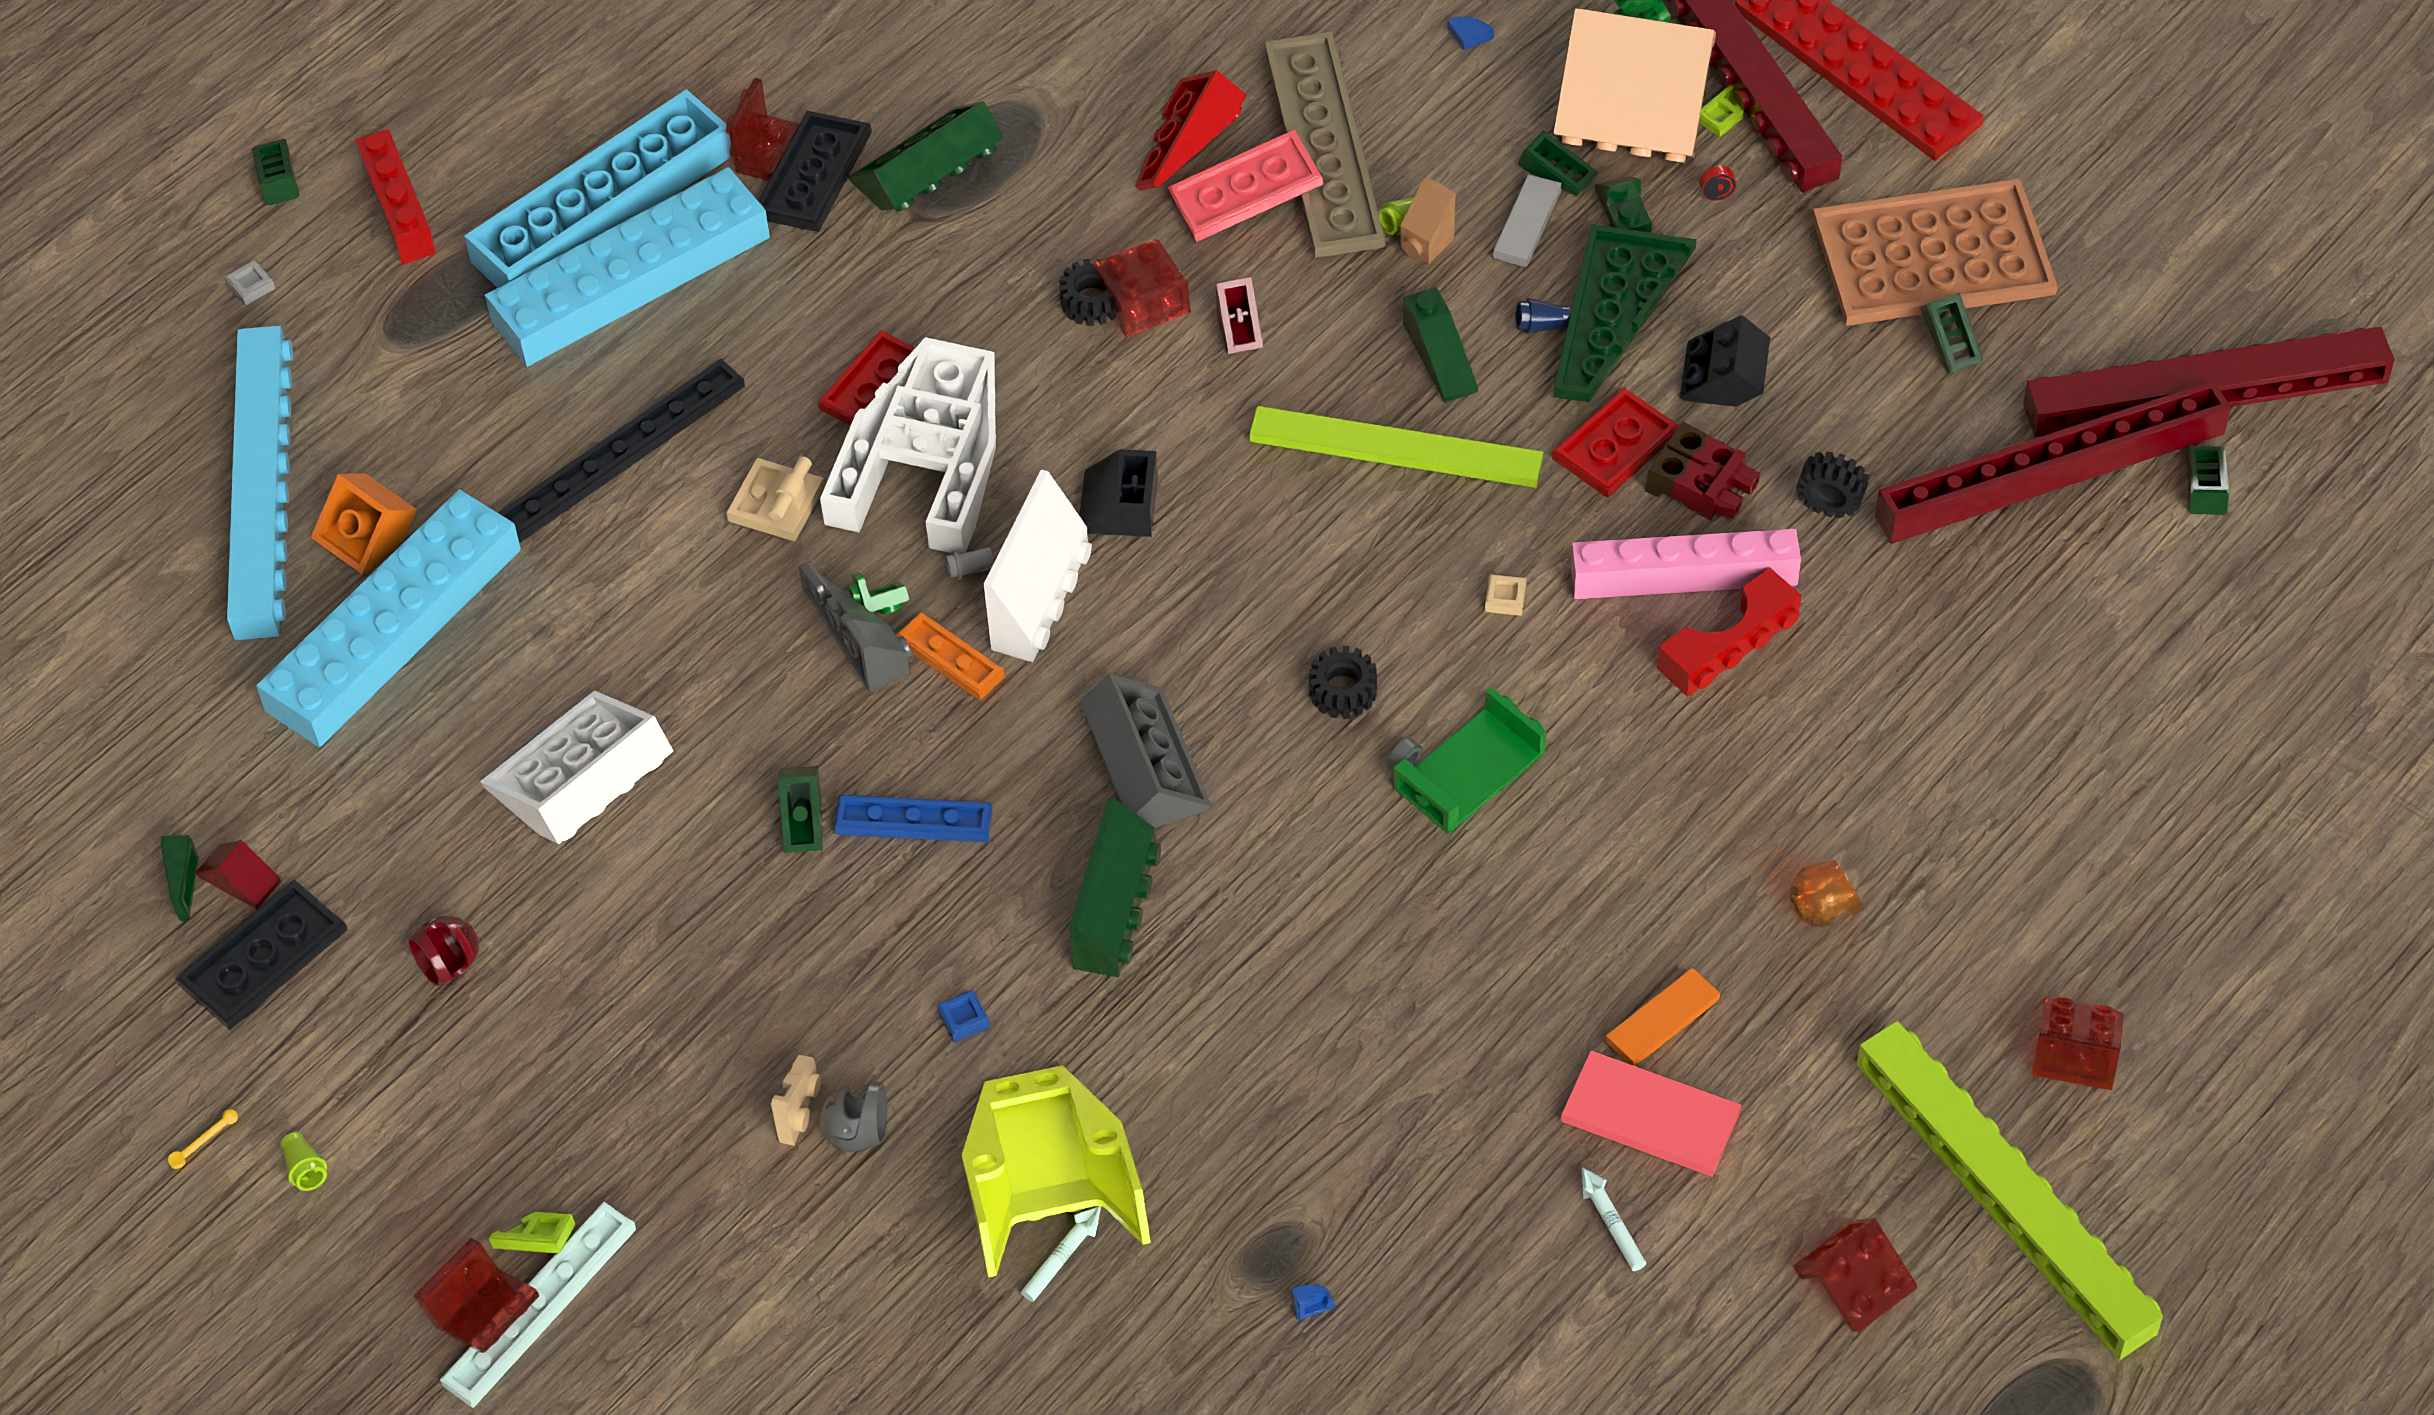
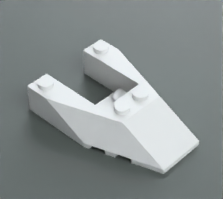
(930, 417)

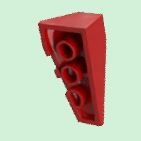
(1194, 116)

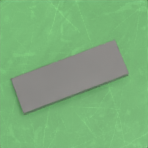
(1527, 220)

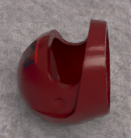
(444, 948)

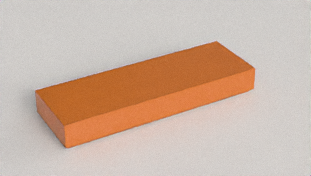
(951, 656)
(1662, 1017)

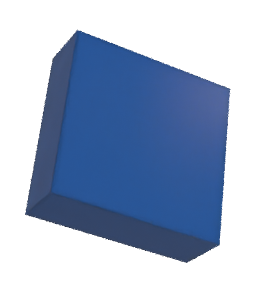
(963, 1016)

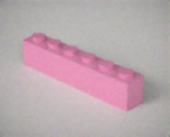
(1682, 563)

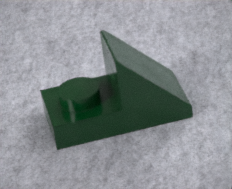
(1623, 204)

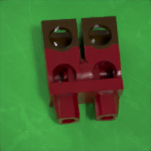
(1701, 473)

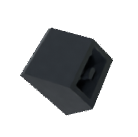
(1726, 364)
(1120, 494)

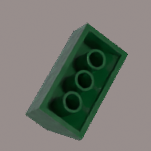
(928, 156)
(1113, 891)

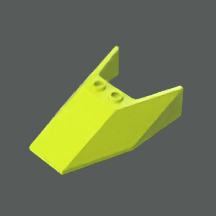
(1044, 1151)

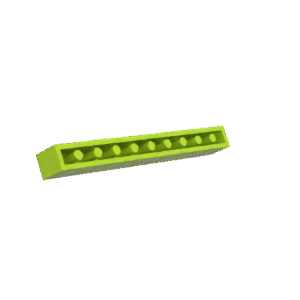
(2010, 1190)

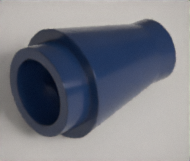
(1540, 316)

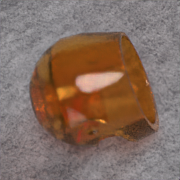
(1822, 894)

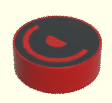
(1717, 183)

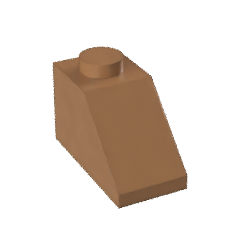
(1428, 222)

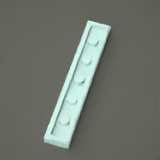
(557, 1285)

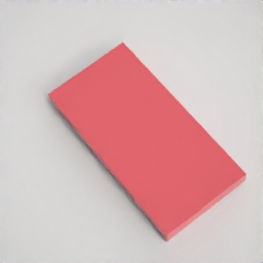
(1245, 185)
(1651, 1113)

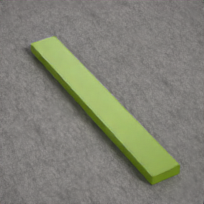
(1396, 446)

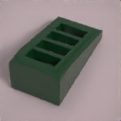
(1553, 150)
(277, 174)
(1940, 338)
(2207, 482)
(180, 868)

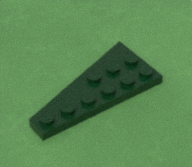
(1615, 294)

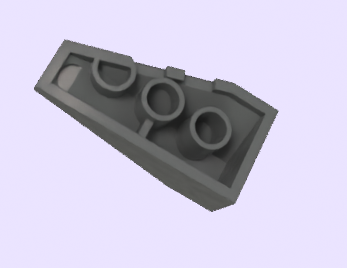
(862, 636)

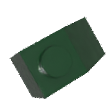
(801, 809)

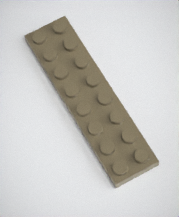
(1317, 105)

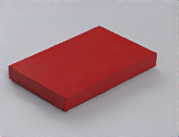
(864, 376)
(1615, 442)

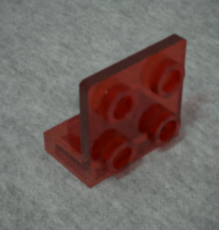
(755, 137)
(1145, 286)
(2078, 1043)
(1859, 1272)
(474, 1298)

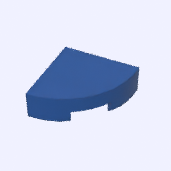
(1469, 31)
(1311, 1300)

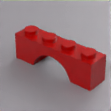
(396, 196)
(1696, 657)

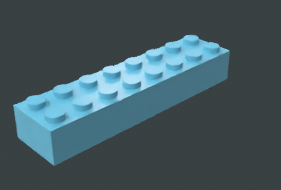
(602, 189)
(627, 266)
(388, 618)

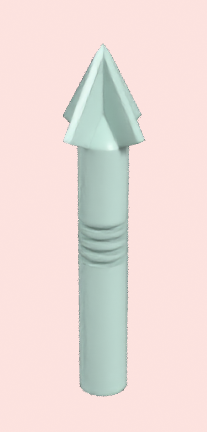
(1594, 1188)
(1085, 1225)

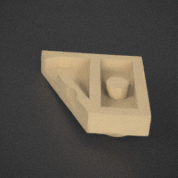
(792, 1110)

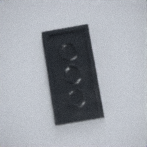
(813, 170)
(261, 954)

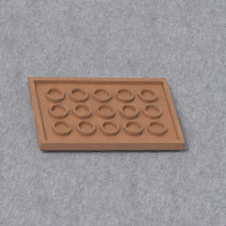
(1931, 245)

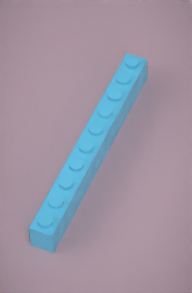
(259, 483)

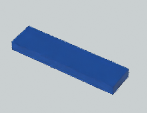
(913, 818)

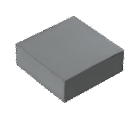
(249, 282)

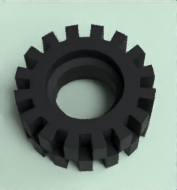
(1082, 306)
(1832, 484)
(1343, 699)

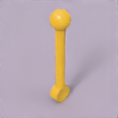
(177, 1159)

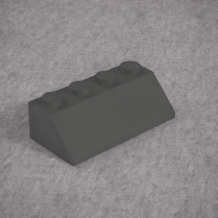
(1144, 750)

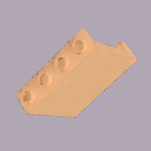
(1634, 84)

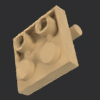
(776, 498)

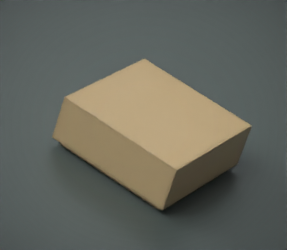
(1505, 594)

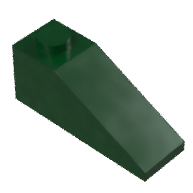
(1438, 343)

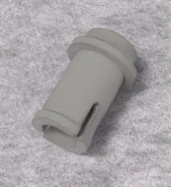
(968, 562)

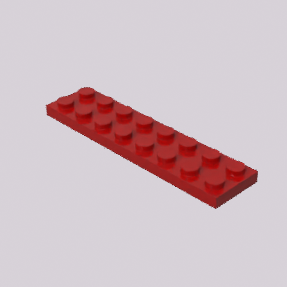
(1867, 71)

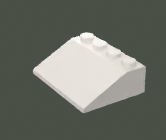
(1035, 571)
(579, 765)

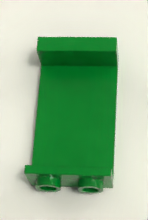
(1472, 763)

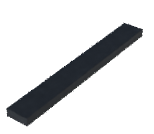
(622, 449)

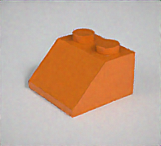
(362, 521)

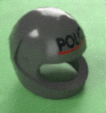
(855, 1122)

